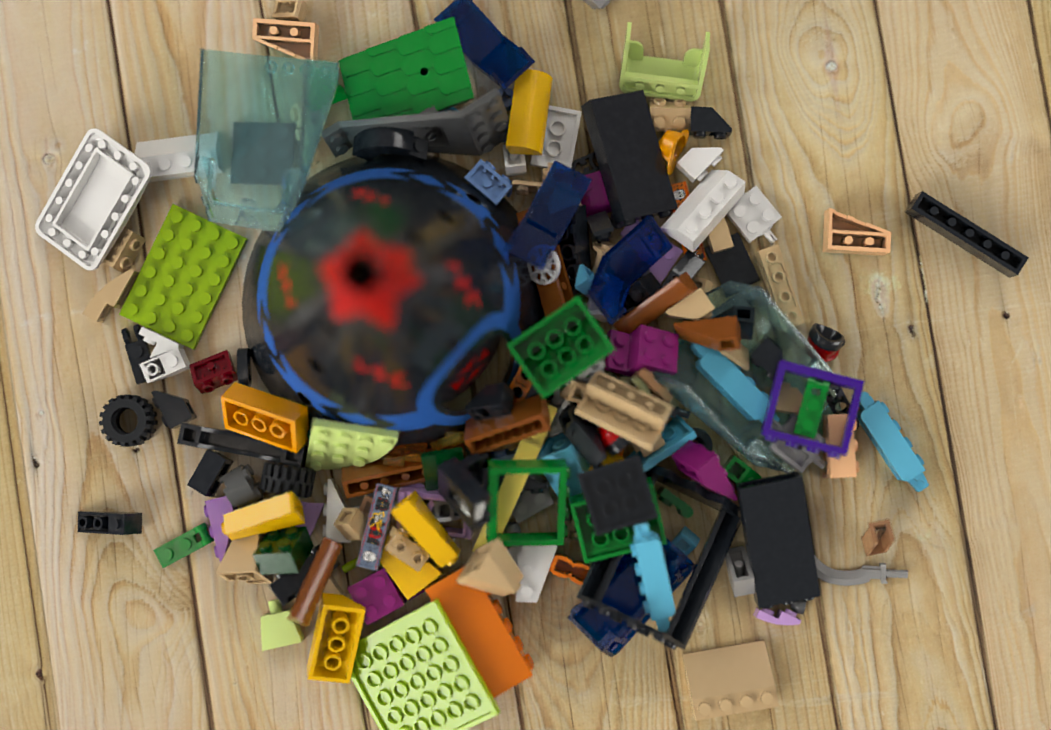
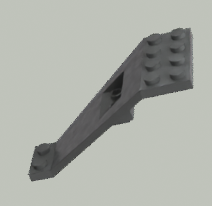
(461, 132)

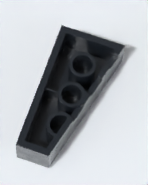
(575, 246)

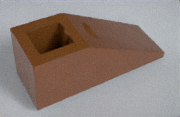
(716, 333)

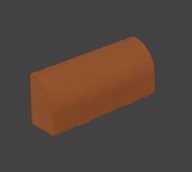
(657, 304)
(527, 419)
(315, 582)

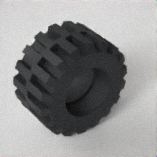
(112, 415)
(285, 478)

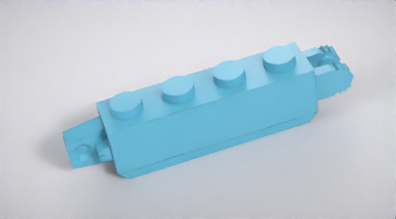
(731, 383)
(890, 442)
(654, 575)

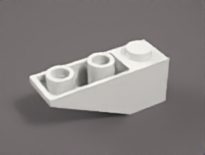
(332, 509)

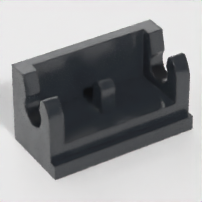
(209, 470)

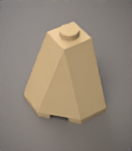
(240, 563)
(492, 570)

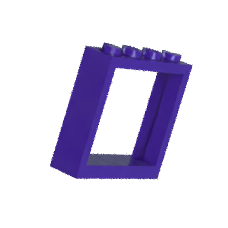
(820, 375)

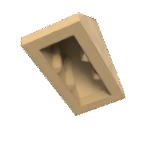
(290, 10)

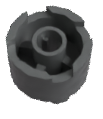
(242, 487)

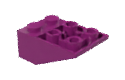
(704, 468)

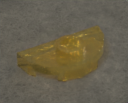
(451, 438)

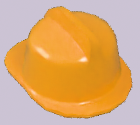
(672, 145)

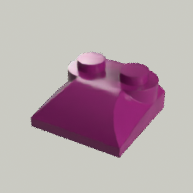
(596, 196)

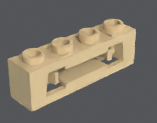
(778, 283)

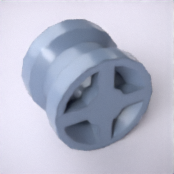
(505, 94)

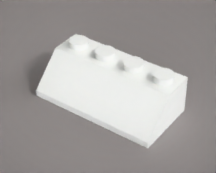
(169, 157)
(704, 208)

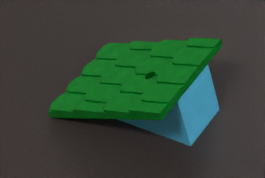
(408, 74)

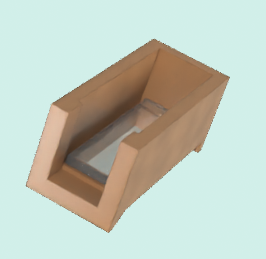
(878, 538)

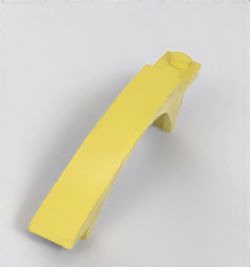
(514, 483)

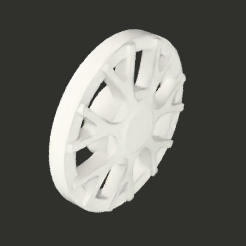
(547, 269)

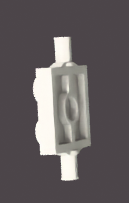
(754, 216)

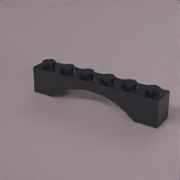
(237, 443)

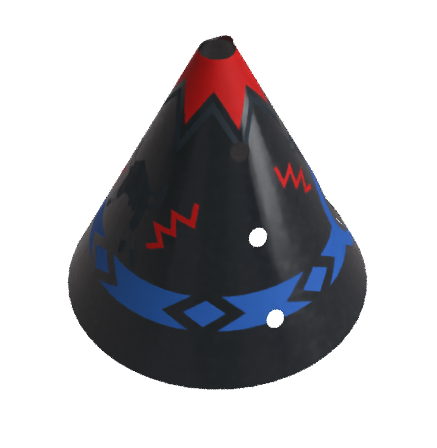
(425, 322)

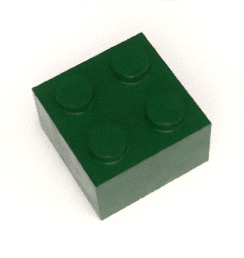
(283, 551)

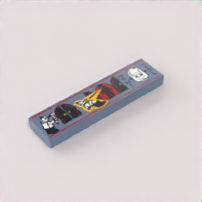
(377, 527)

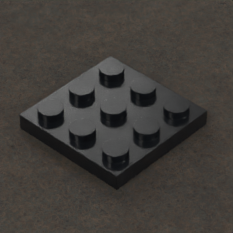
(617, 495)

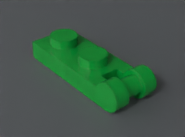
(811, 408)
(183, 545)

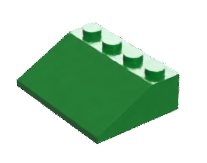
(560, 347)
(611, 543)

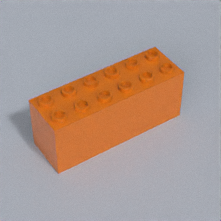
(483, 632)

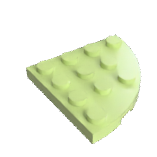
(344, 444)

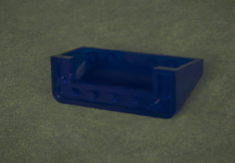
(625, 596)

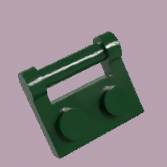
(670, 499)

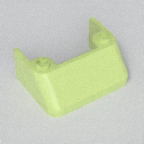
(663, 76)

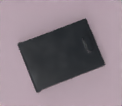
(733, 263)

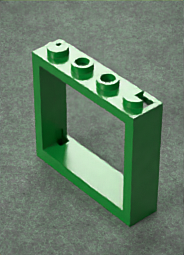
(528, 466)

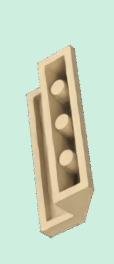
(624, 410)

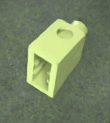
(277, 629)

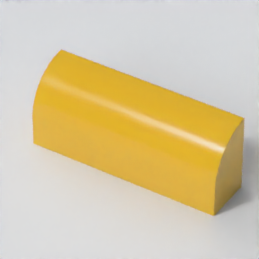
(529, 113)

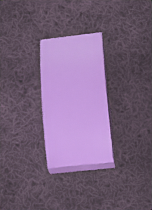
(785, 617)

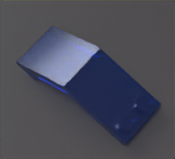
(486, 45)
(548, 215)
(624, 265)

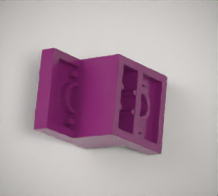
(642, 349)
(378, 595)

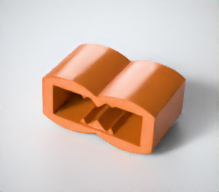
(565, 567)

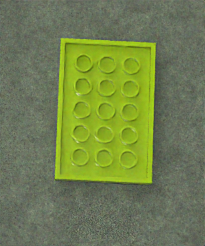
(183, 276)

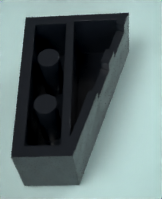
(288, 585)

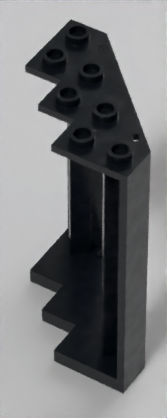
(702, 576)

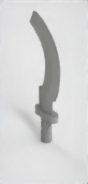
(857, 576)

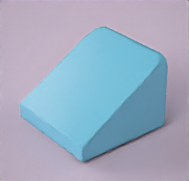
(584, 279)
(686, 541)

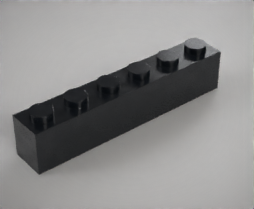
(966, 234)

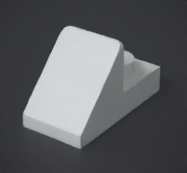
(514, 163)
(163, 343)

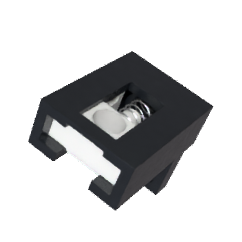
(463, 490)

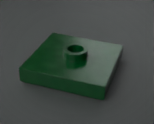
(433, 459)

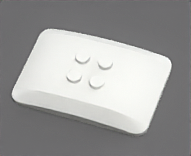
(93, 199)

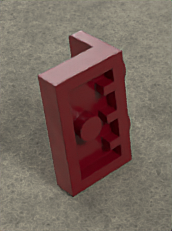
(213, 372)

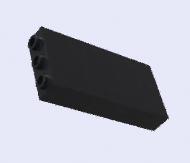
(629, 157)
(778, 539)

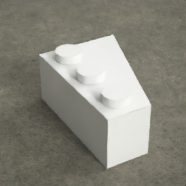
(534, 565)

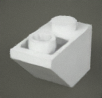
(697, 160)
(165, 365)

